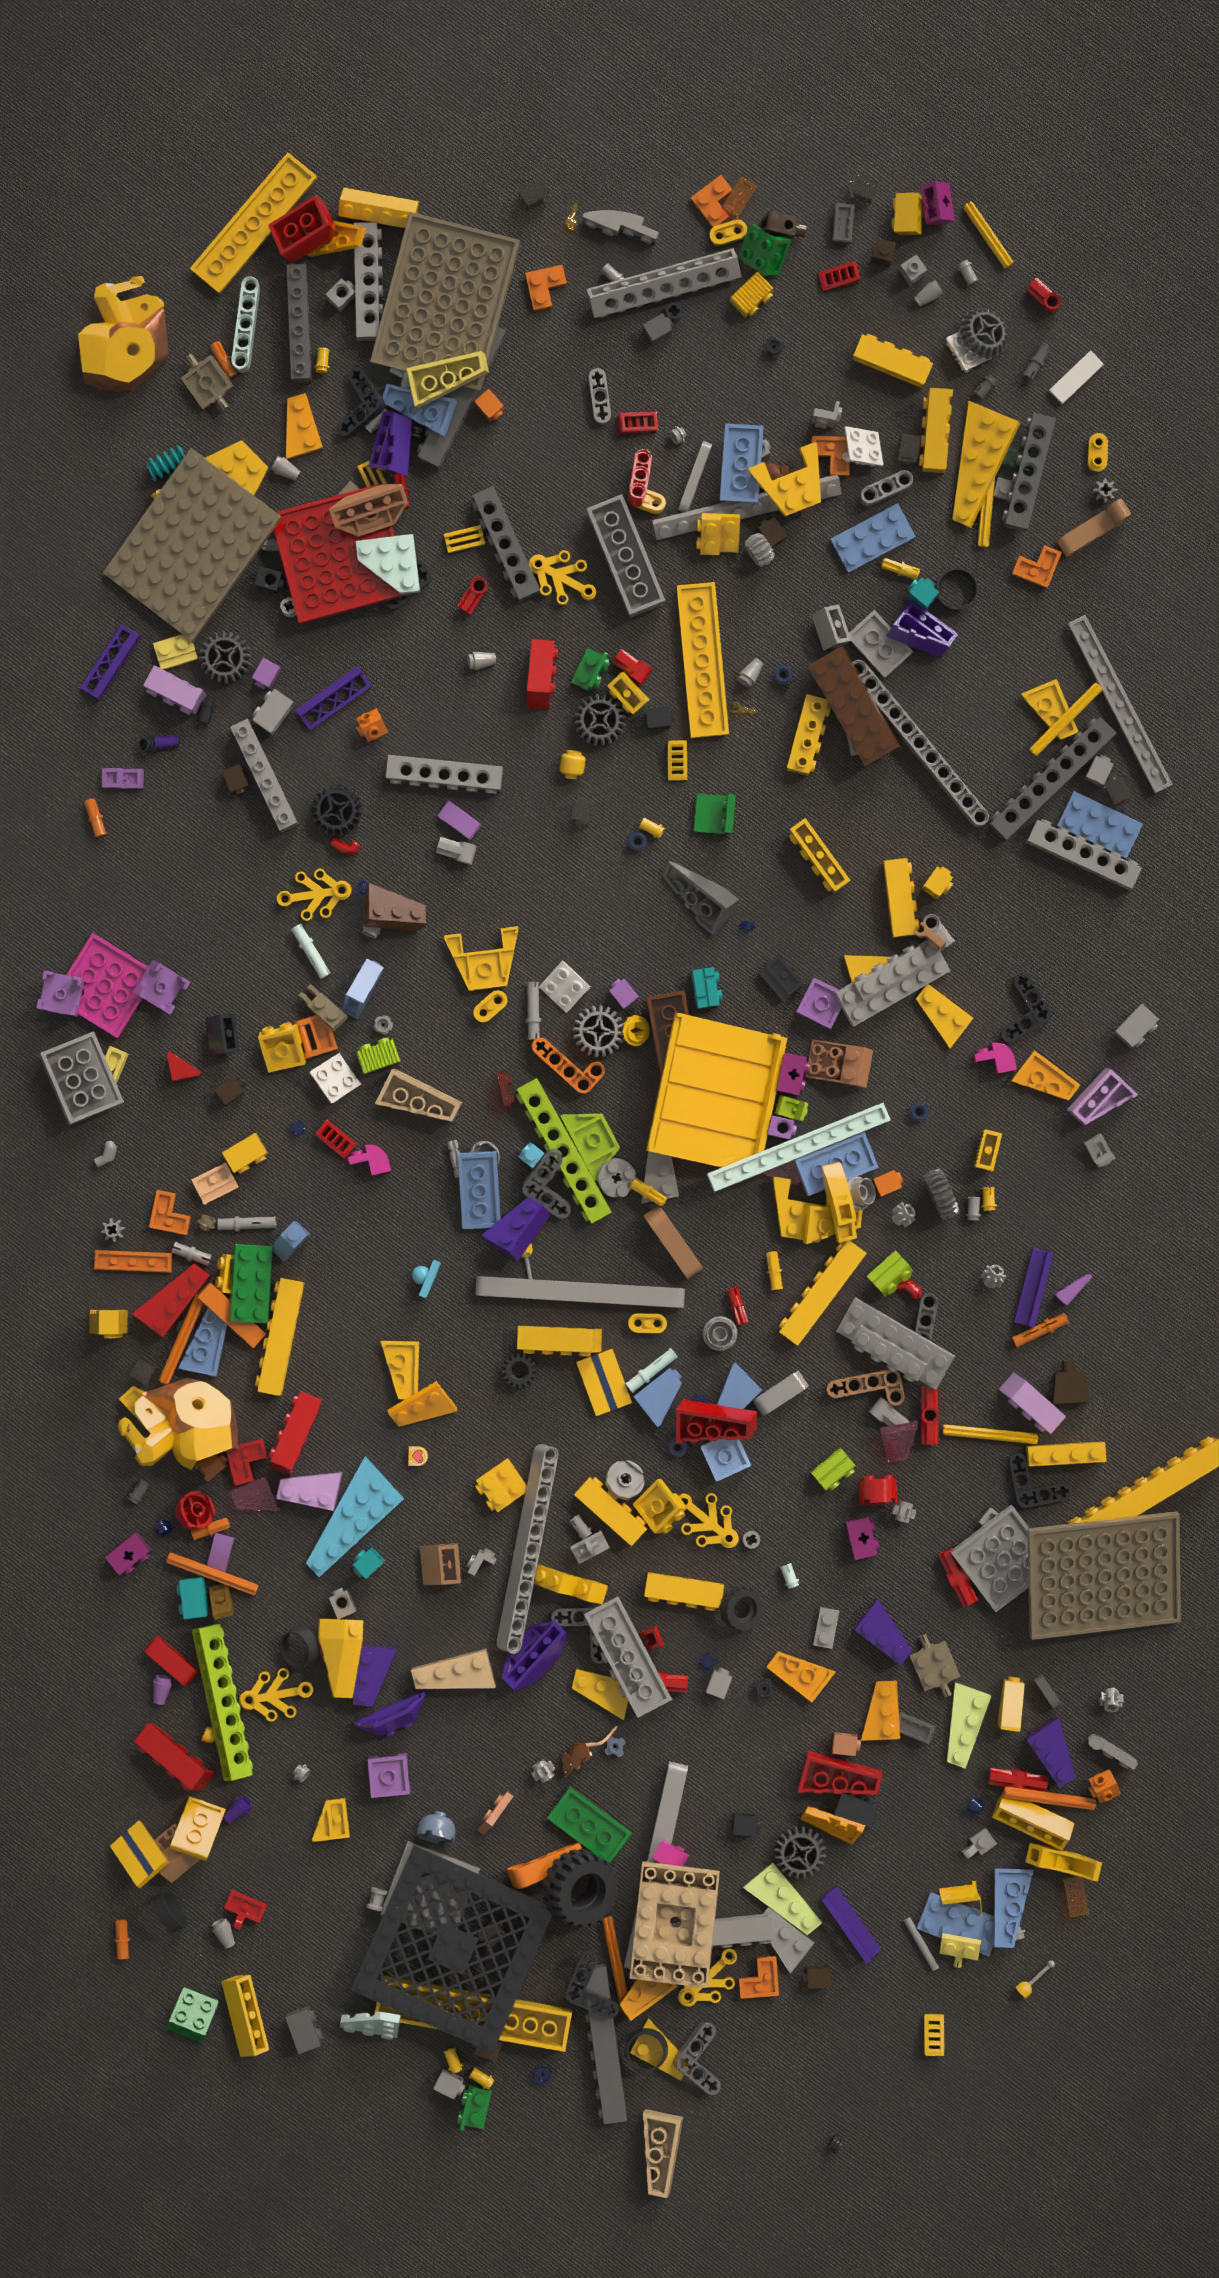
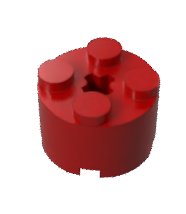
(877, 1491)

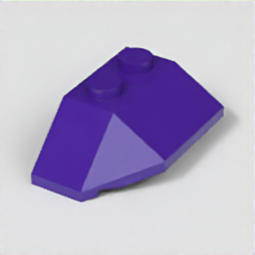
(539, 1650)
(393, 1716)

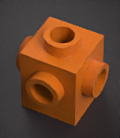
(371, 725)
(1104, 1786)

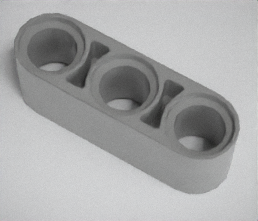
(892, 481)
(780, 1393)

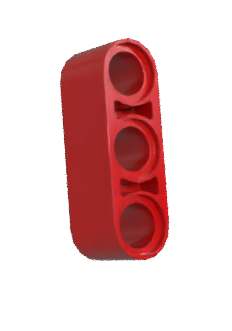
(639, 470)
(171, 1660)

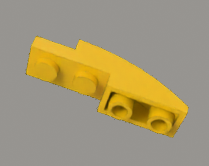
(840, 1201)

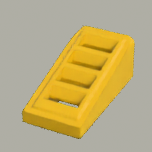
(680, 743)
(934, 2017)

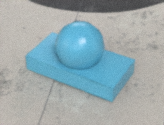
(425, 1277)

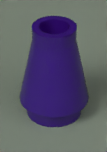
(238, 1809)

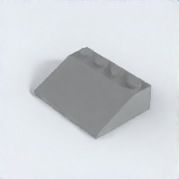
(81, 1078)

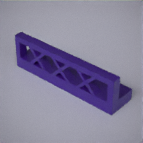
(114, 664)
(329, 692)
(1033, 1287)
(851, 1924)

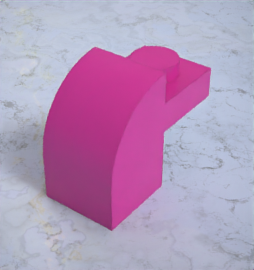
(1001, 1055)
(377, 1159)
(670, 1855)

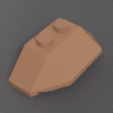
(369, 509)

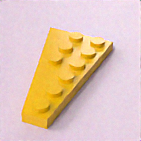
(983, 450)

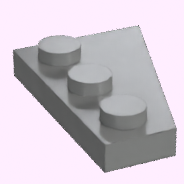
(660, 1175)
(788, 1941)

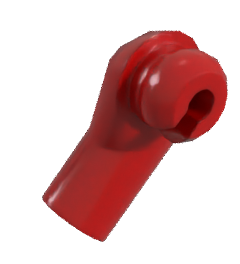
(344, 848)
(911, 1287)

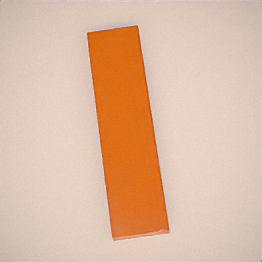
(133, 1261)
(220, 1306)

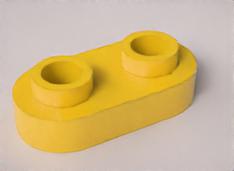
(728, 233)
(1097, 452)
(653, 498)
(490, 1006)
(647, 1323)

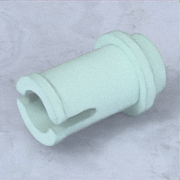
(789, 1576)

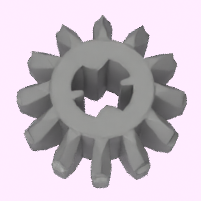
(759, 549)

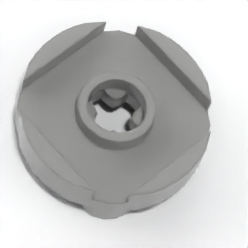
(611, 1168)
(623, 1469)

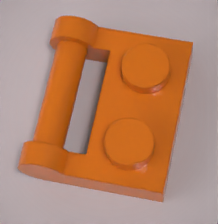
(322, 1034)

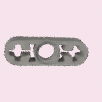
(596, 411)

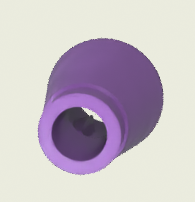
(161, 1688)

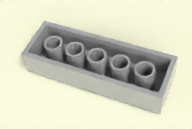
(625, 556)

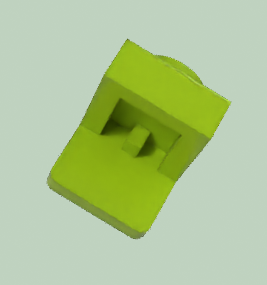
(791, 1108)

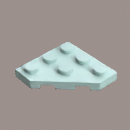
(392, 561)
(380, 2023)

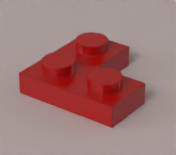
(240, 1460)

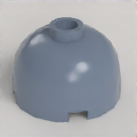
(436, 1828)

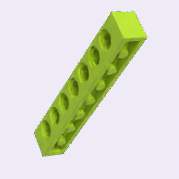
(535, 1089)
(214, 1695)

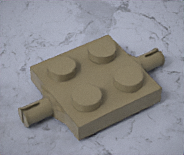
(207, 382)
(935, 1665)

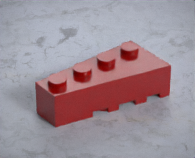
(169, 1304)
(712, 1422)
(295, 1433)
(173, 1758)
(837, 1776)

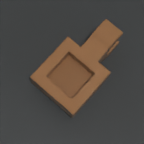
(934, 940)

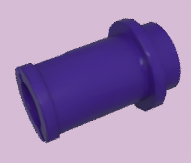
(166, 741)

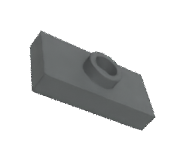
(843, 223)
(916, 1728)

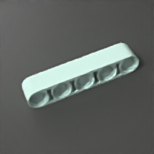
(245, 315)

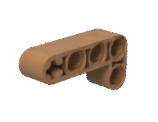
(1094, 528)
(673, 1241)
(864, 1387)

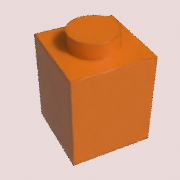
(489, 406)
(888, 1183)

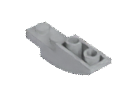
(613, 221)

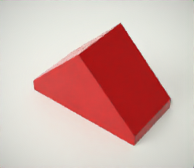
(181, 1069)
(651, 1638)

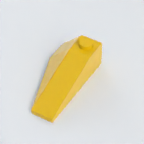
(341, 1649)

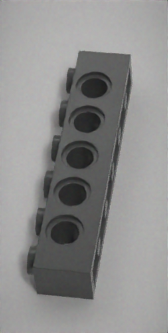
(299, 323)
(1045, 426)
(490, 498)

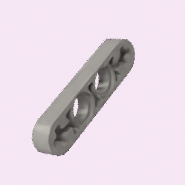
(695, 477)

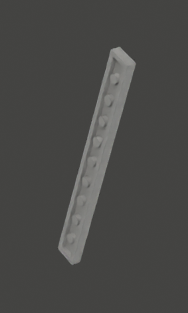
(688, 521)
(1120, 704)

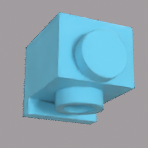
(531, 1155)

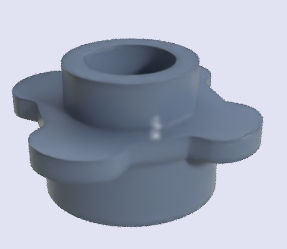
(615, 1741)

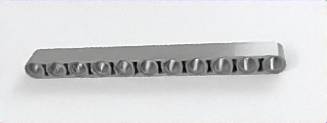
(928, 748)
(580, 1291)
(529, 1539)
(664, 1824)

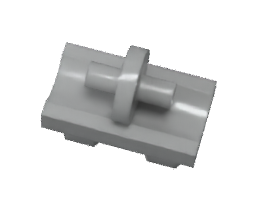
(589, 1547)

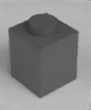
(658, 328)

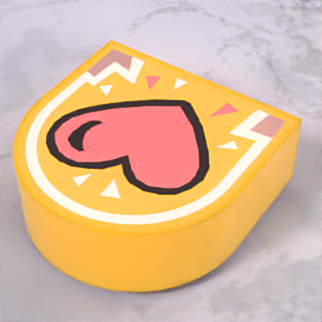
(417, 1456)

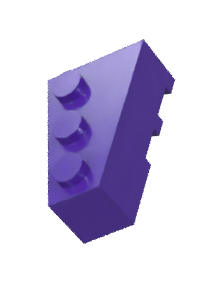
(392, 444)
(922, 631)
(517, 1228)
(883, 1633)
(371, 1672)
(1052, 1751)

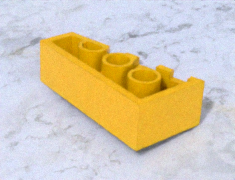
(936, 430)
(108, 1322)
(559, 1339)

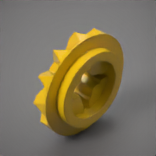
(639, 1036)

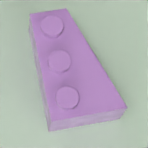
(174, 690)
(1101, 1096)
(1032, 1403)
(311, 1490)

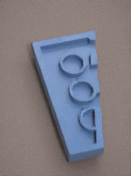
(433, 415)
(206, 1347)
(1009, 1901)

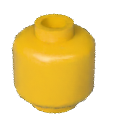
(572, 764)

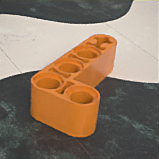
(564, 1063)
(535, 1870)

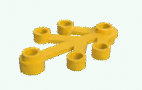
(560, 575)
(317, 894)
(711, 1523)
(273, 1695)
(711, 1982)

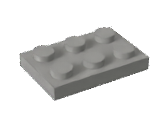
(871, 641)

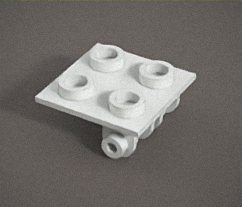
(965, 358)
(862, 447)
(564, 986)
(335, 1078)

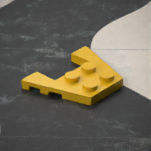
(241, 465)
(793, 490)
(484, 968)
(790, 1212)

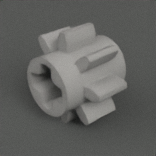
(1100, 494)
(903, 1214)
(118, 1229)
(993, 1276)
(904, 1511)
(1111, 1700)
(543, 1771)

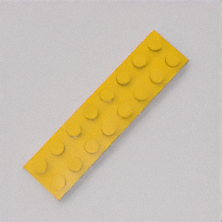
(250, 224)
(702, 660)

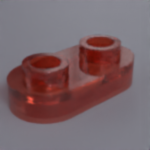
(504, 1081)

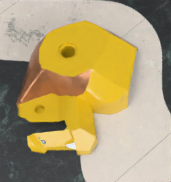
(129, 342)
(182, 1418)

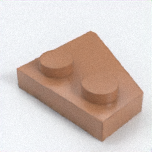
(491, 1816)

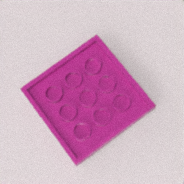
(108, 984)

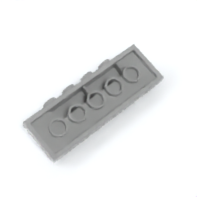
(891, 982)
(895, 1344)
(627, 1657)

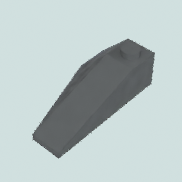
(705, 898)

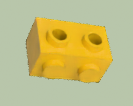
(908, 214)
(628, 693)
(938, 882)
(245, 1153)

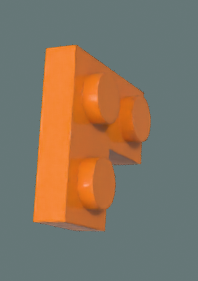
(708, 201)
(540, 282)
(834, 448)
(1040, 572)
(163, 1216)
(765, 1983)

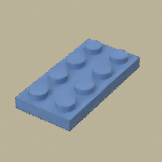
(740, 452)
(872, 538)
(1100, 824)
(852, 1153)
(479, 1189)
(958, 1921)

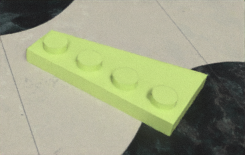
(967, 1716)
(779, 1894)

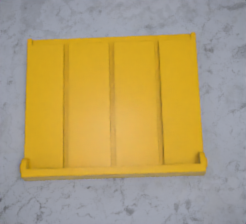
(715, 1092)

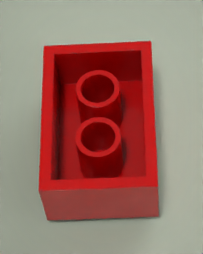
(303, 229)

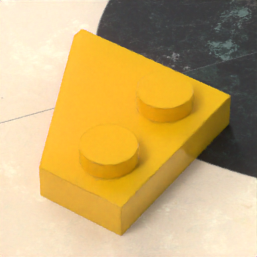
(333, 1821)

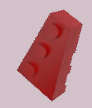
(541, 673)

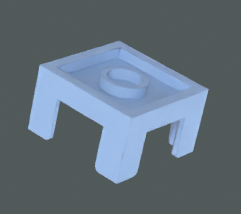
(725, 1457)

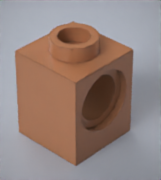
(845, 1744)

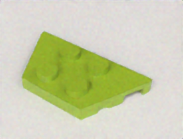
(592, 1139)

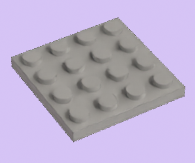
(997, 1558)
(432, 1896)

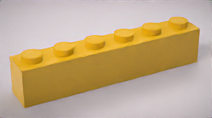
(822, 1292)
(281, 1336)

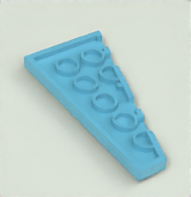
(360, 1509)

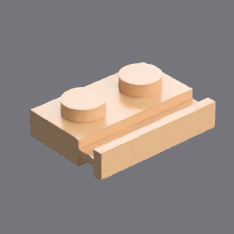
(215, 1183)

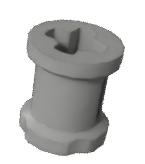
(286, 602)
(377, 1899)

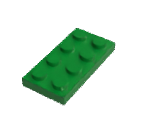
(250, 1283)
(589, 1825)

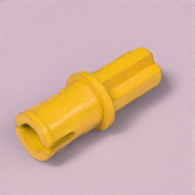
(900, 568)
(648, 1192)
(774, 1270)

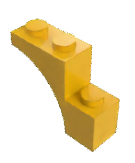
(570, 1584)
(1063, 1861)

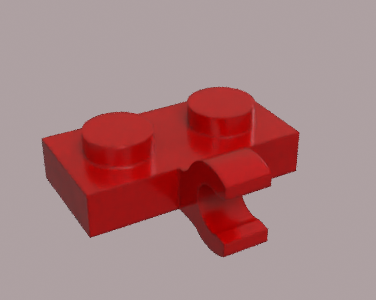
(245, 1907)

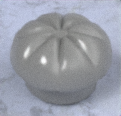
(862, 1192)
(720, 1333)

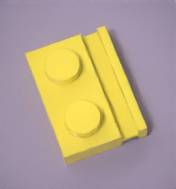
(175, 651)

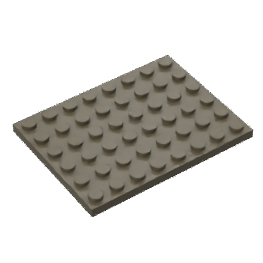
(444, 294)
(192, 544)
(1104, 1575)

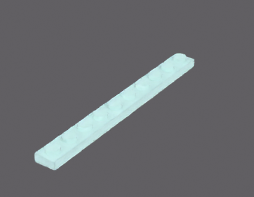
(798, 1147)

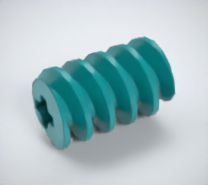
(166, 463)

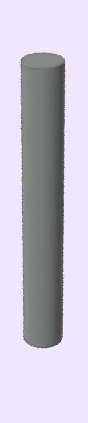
(921, 1944)

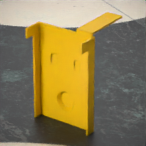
(960, 1894)

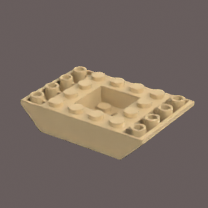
(670, 1952)

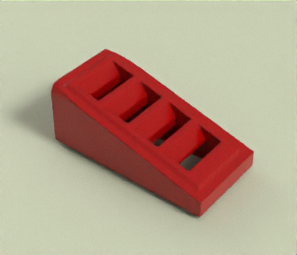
(841, 283)
(621, 417)
(322, 1129)

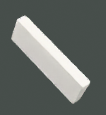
(1076, 377)

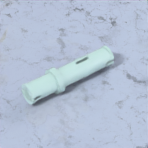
(310, 950)
(651, 1370)

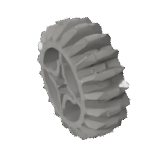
(582, 1029)

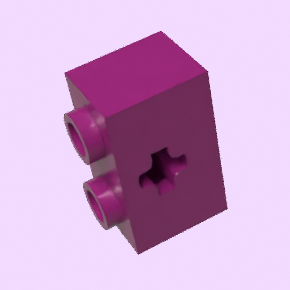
(937, 203)
(800, 1066)
(854, 1529)
(137, 1546)

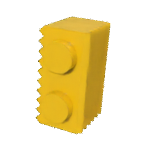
(751, 295)
(987, 1150)

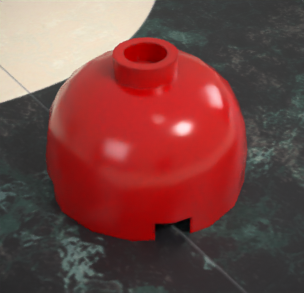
(194, 1511)

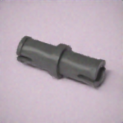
(1037, 361)

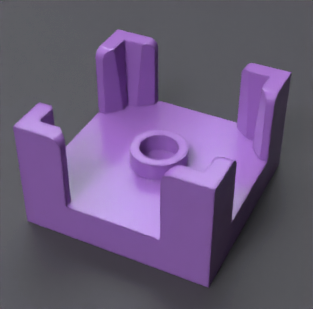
(160, 986)
(61, 993)
(820, 1004)
(389, 1775)

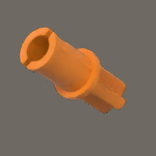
(223, 359)
(95, 818)
(211, 1529)
(122, 1939)

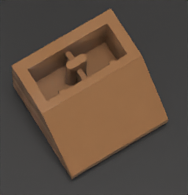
(440, 1564)
(178, 1861)

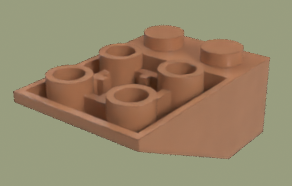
(839, 1063)

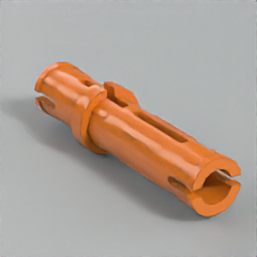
(1040, 1330)

